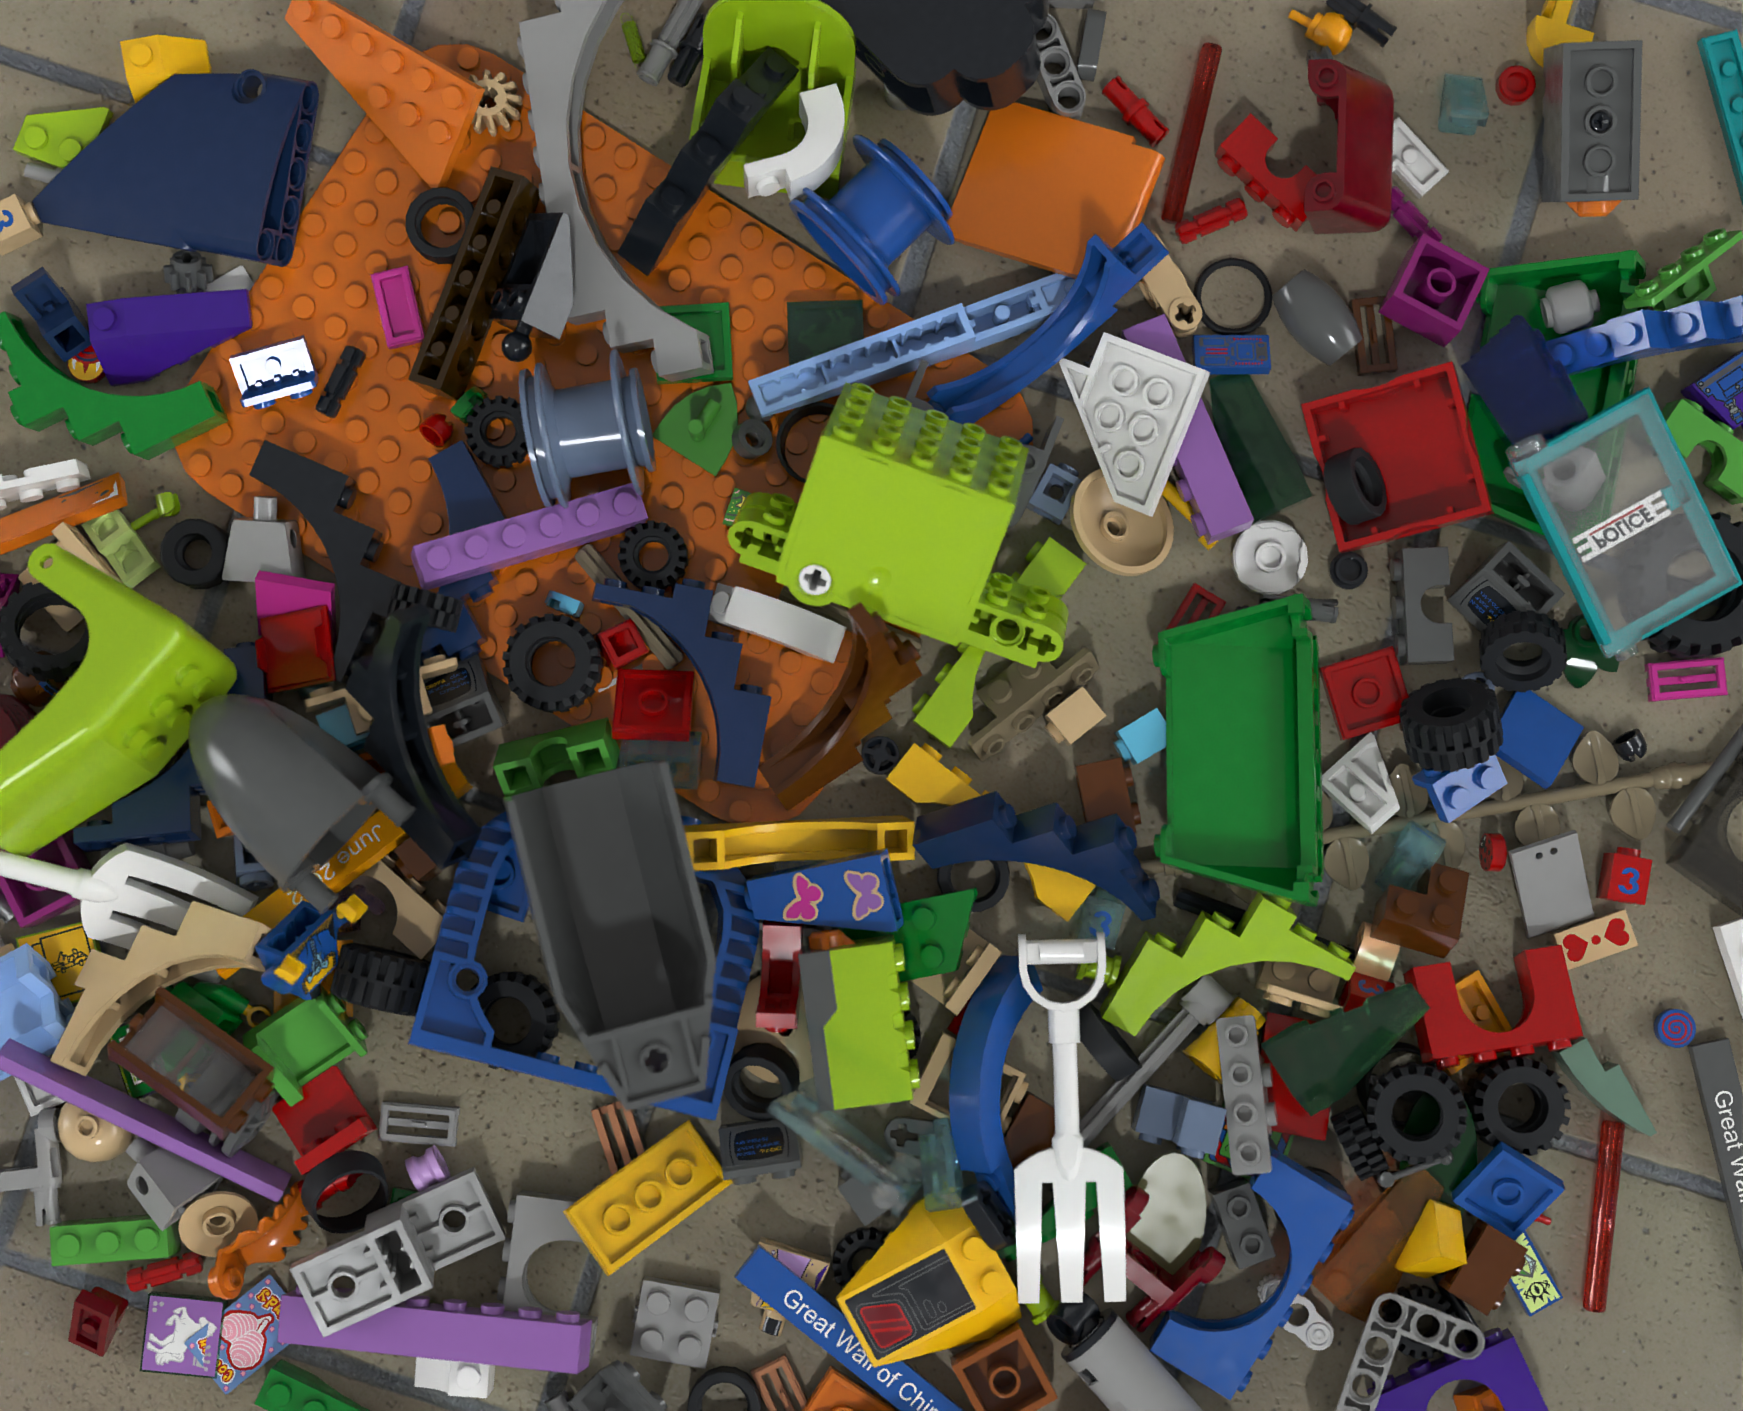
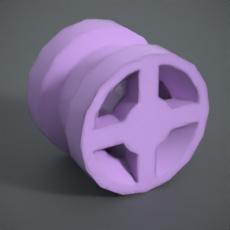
(427, 1168)

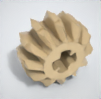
(506, 101)

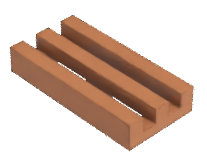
(604, 1137)
(770, 1367)

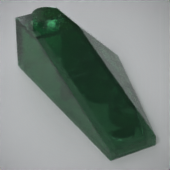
(1255, 447)
(1334, 1054)

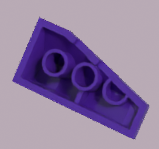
(152, 333)

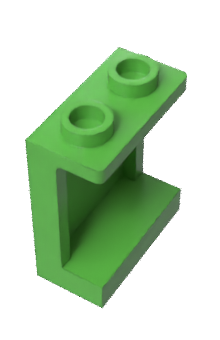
(305, 1041)

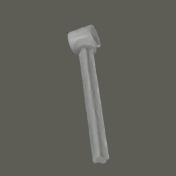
(1201, 1003)

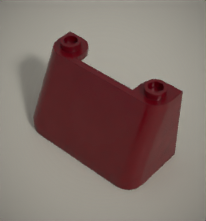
(1360, 190)

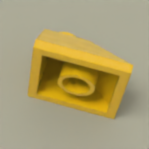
(158, 57)

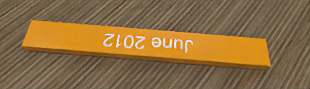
(359, 854)

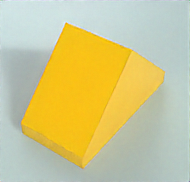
(1435, 1242)

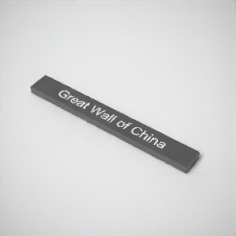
(1723, 1112)

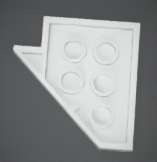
(1135, 415)

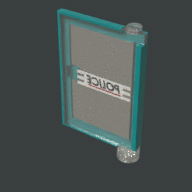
(1625, 522)

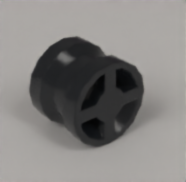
(881, 749)

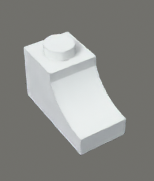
(455, 1377)

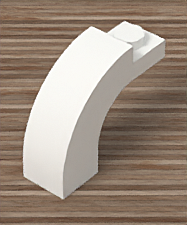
(813, 158)
(776, 621)

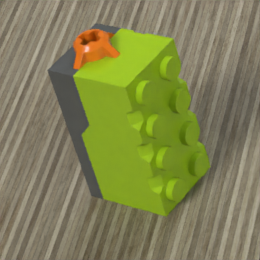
(858, 1020)

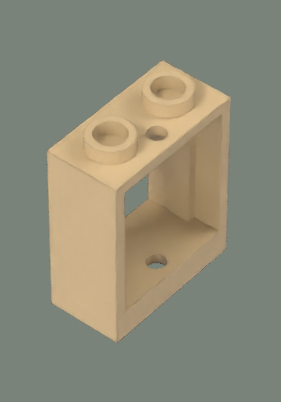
(945, 1043)

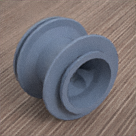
(585, 429)

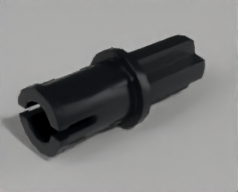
(1363, 18)
(689, 55)

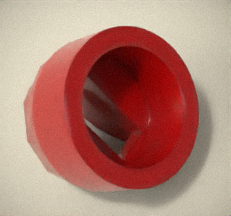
(436, 429)

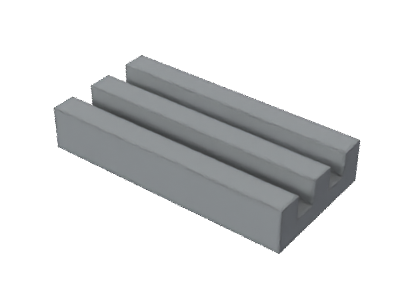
(451, 1126)

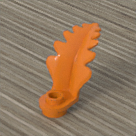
(258, 1246)

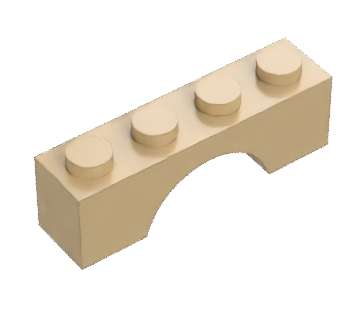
(417, 916)

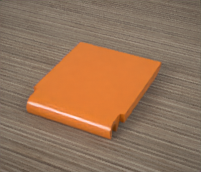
(1049, 186)

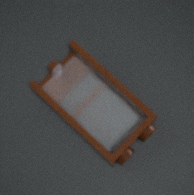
(194, 1064)

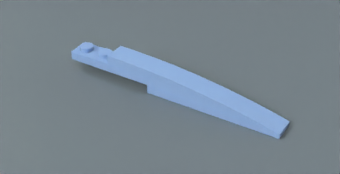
(902, 348)

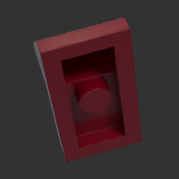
(96, 1319)

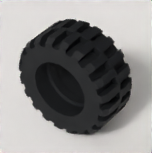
(1722, 630)

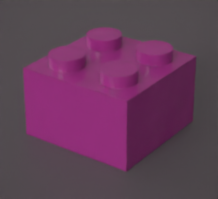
(1433, 290)
(38, 904)

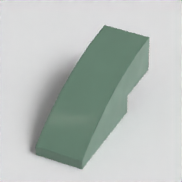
(1603, 1085)

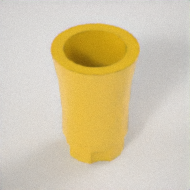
(1205, 1049)

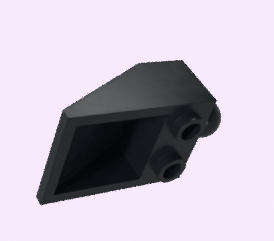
(537, 285)

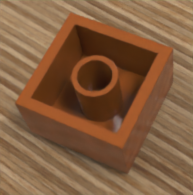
(1003, 1373)

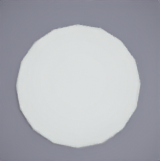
(1269, 558)

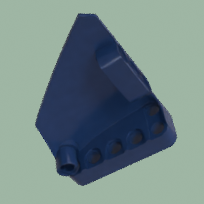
(197, 168)

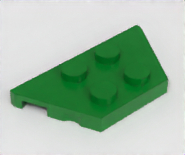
(931, 933)

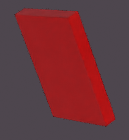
(1290, 1114)

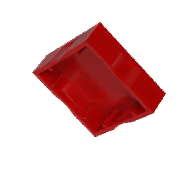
(1421, 445)

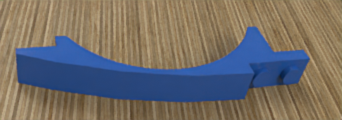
(1102, 281)

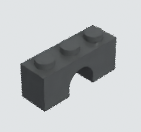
(1419, 638)

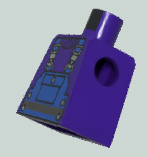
(1720, 392)

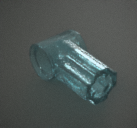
(1412, 853)

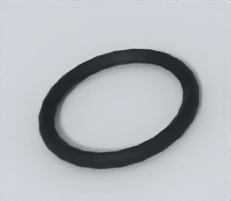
(1259, 274)

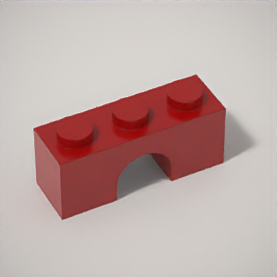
(1244, 156)

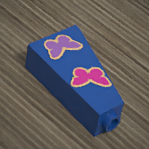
(833, 893)

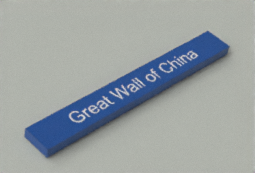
(832, 1332)

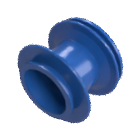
(875, 217)

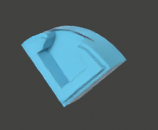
(564, 603)

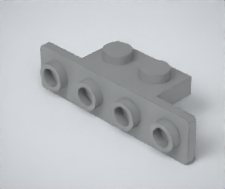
(1246, 1095)

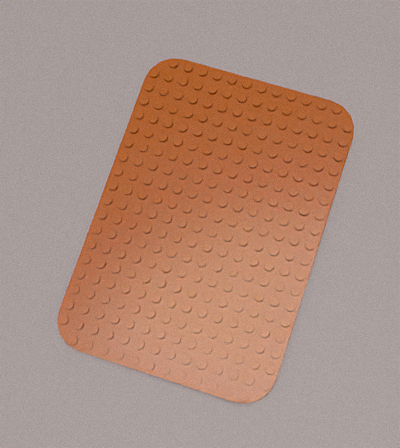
(720, 256)

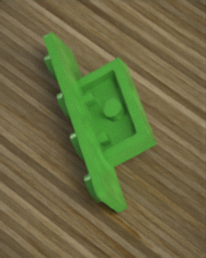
(1687, 278)

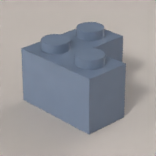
(1178, 1117)

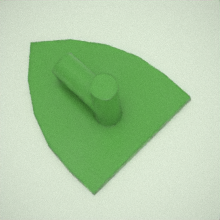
(702, 426)

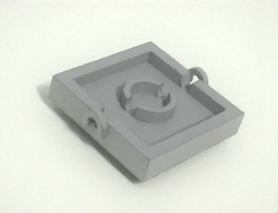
(675, 1322)

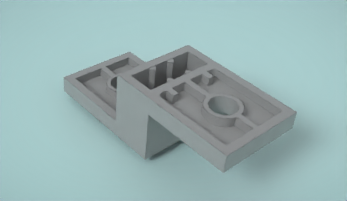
(397, 1252)

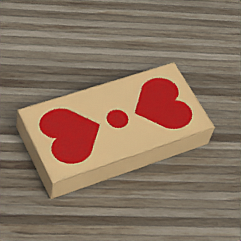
(1595, 938)

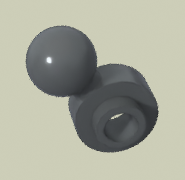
(755, 430)

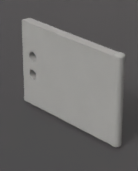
(1551, 884)

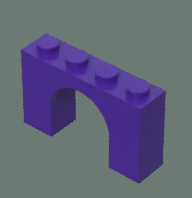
(1497, 1367)

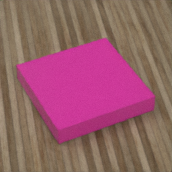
(285, 594)

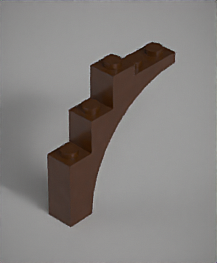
(827, 746)

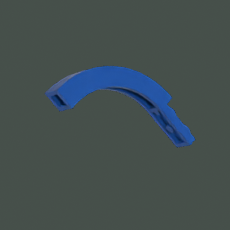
(978, 1075)

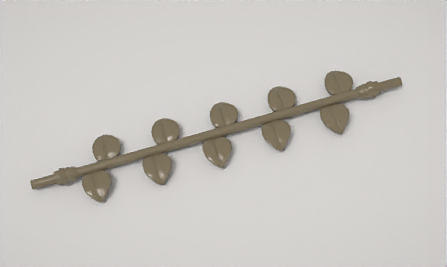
(1592, 760)

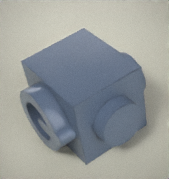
(248, 870)

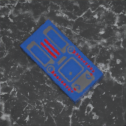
(1232, 354)

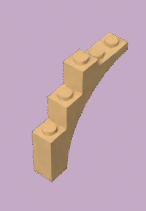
(118, 987)

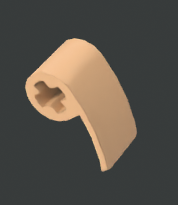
(1372, 955)

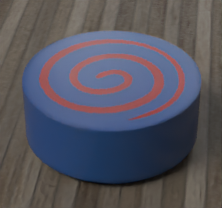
(1674, 1028)

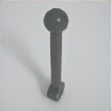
(1387, 1179)

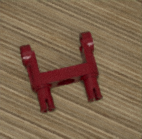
(1161, 1288)

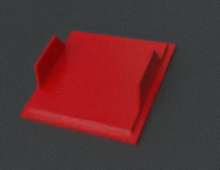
(296, 649)

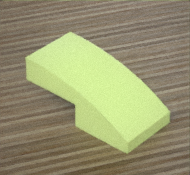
(122, 547)

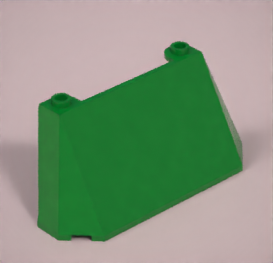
(1518, 291)
(1245, 750)

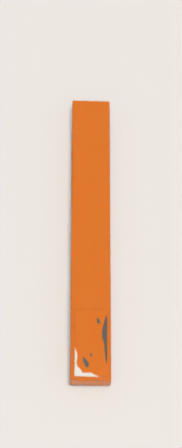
(71, 507)

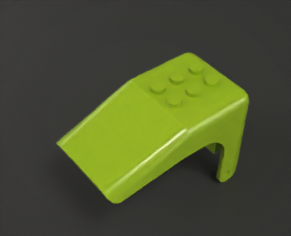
(114, 716)

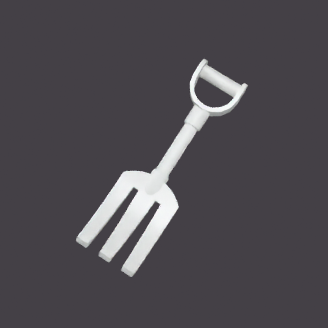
(109, 890)
(1068, 1161)

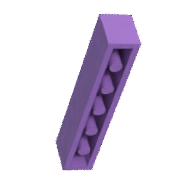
(1201, 461)
(527, 536)

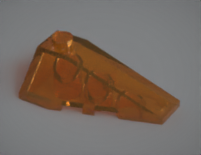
(1369, 1248)

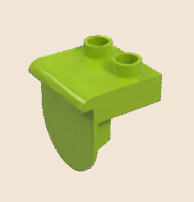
(805, 35)

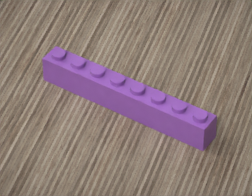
(452, 1333)

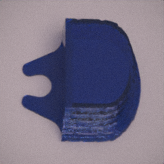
(1523, 385)

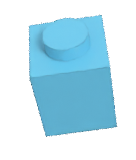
(1141, 737)

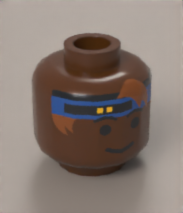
(35, 692)

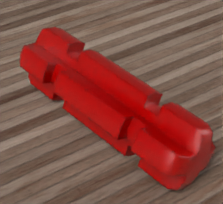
(1211, 221)
(164, 1271)

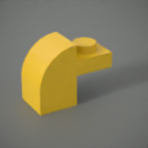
(1552, 29)

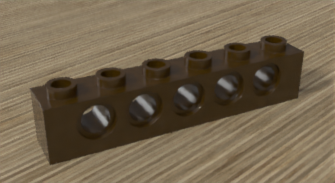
(477, 272)

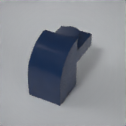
(54, 312)

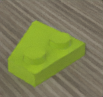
(61, 135)

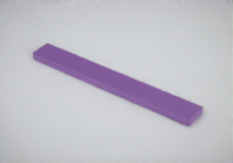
(141, 1120)

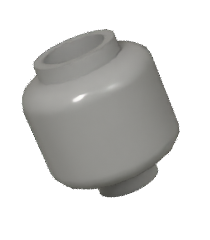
(1569, 307)

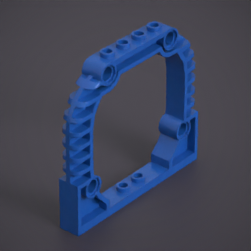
(455, 1024)

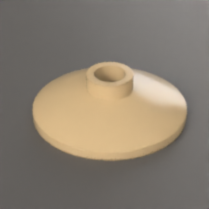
(208, 1234)

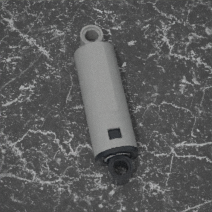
(1115, 1360)

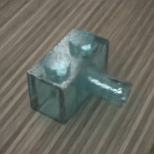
(682, 757)

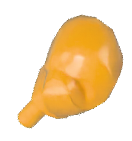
(1326, 29)

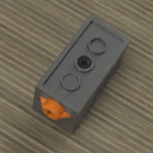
(1592, 125)

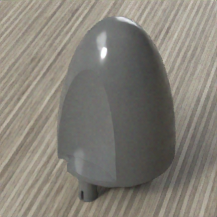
(286, 788)

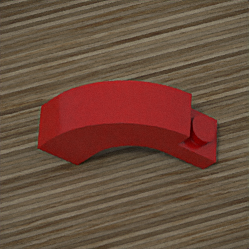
(780, 976)

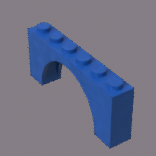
(1225, 1349)

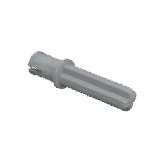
(665, 46)

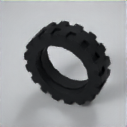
(30, 663)

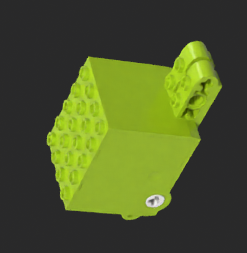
(908, 525)

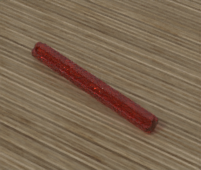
(1191, 133)
(1603, 1216)

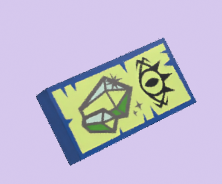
(1534, 1283)

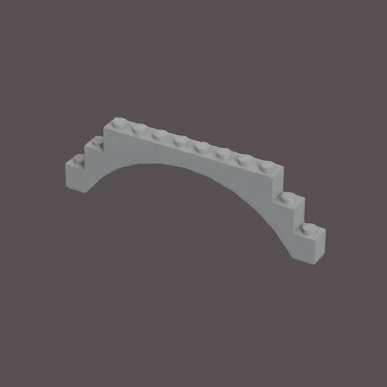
(558, 64)

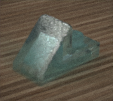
(1462, 105)

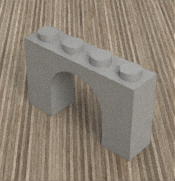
(535, 1221)

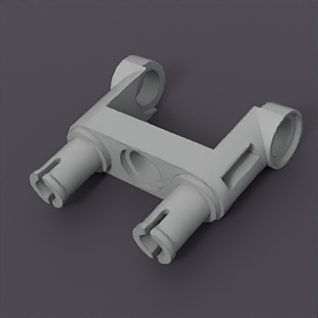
(45, 1176)

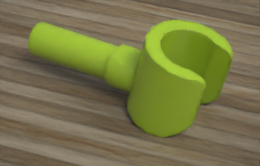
(167, 506)

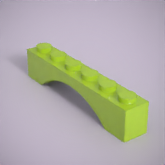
(951, 705)

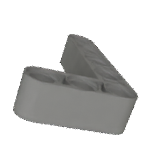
(1052, 86)
(1392, 1332)

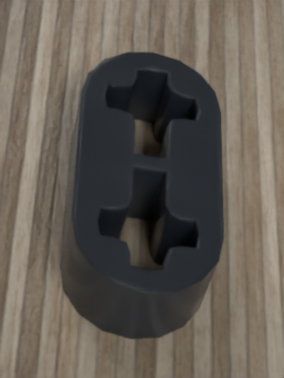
(988, 1215)

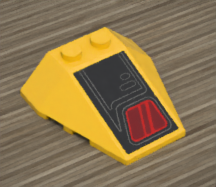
(928, 1289)

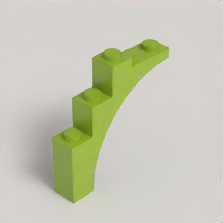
(1212, 944)

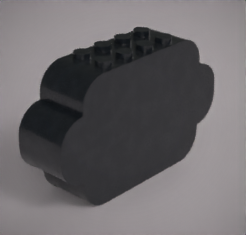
(948, 49)

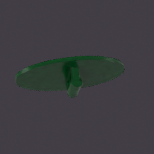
(1423, 1119)

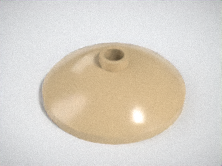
(1136, 539)
(794, 1044)

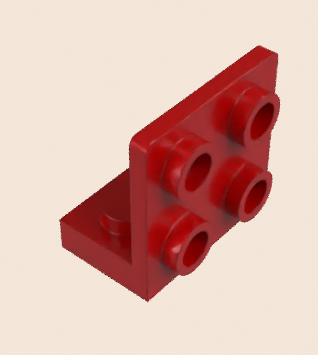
(325, 1119)

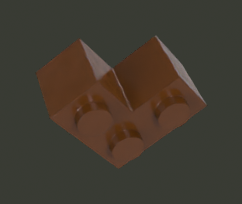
(1424, 918)

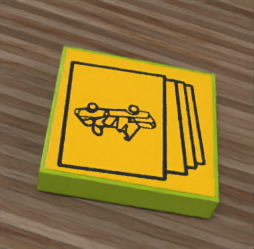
(67, 952)

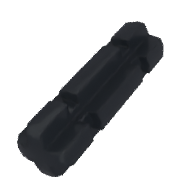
(340, 381)

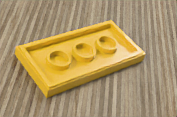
(647, 1197)

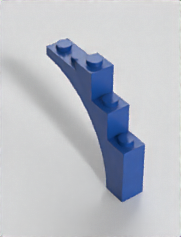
(1650, 334)

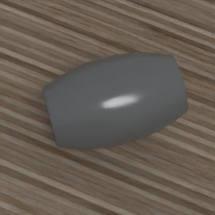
(1317, 317)

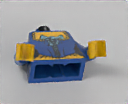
(305, 947)

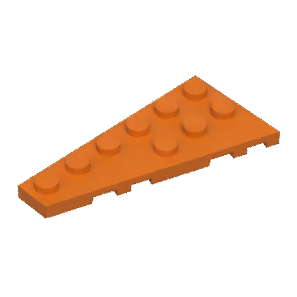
(404, 92)

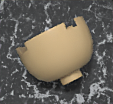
(91, 1136)

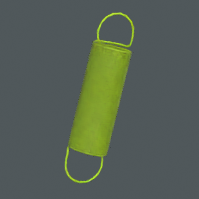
(633, 41)

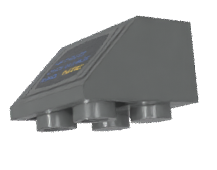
(1503, 585)
(464, 702)
(759, 1149)

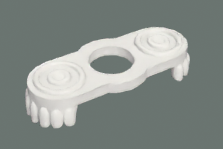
(1315, 1331)

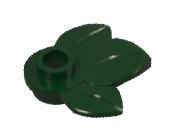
(1584, 655)

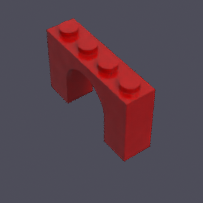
(1546, 1017)

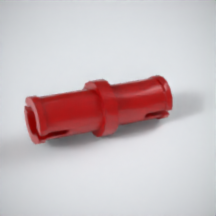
(1135, 111)

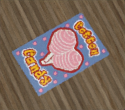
(247, 1335)

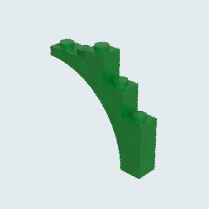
(149, 422)

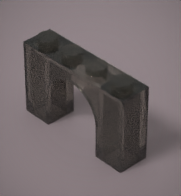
(1705, 851)

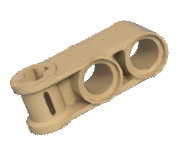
(1169, 294)

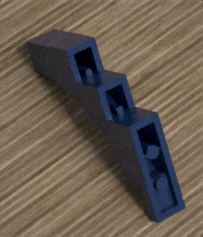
(171, 804)

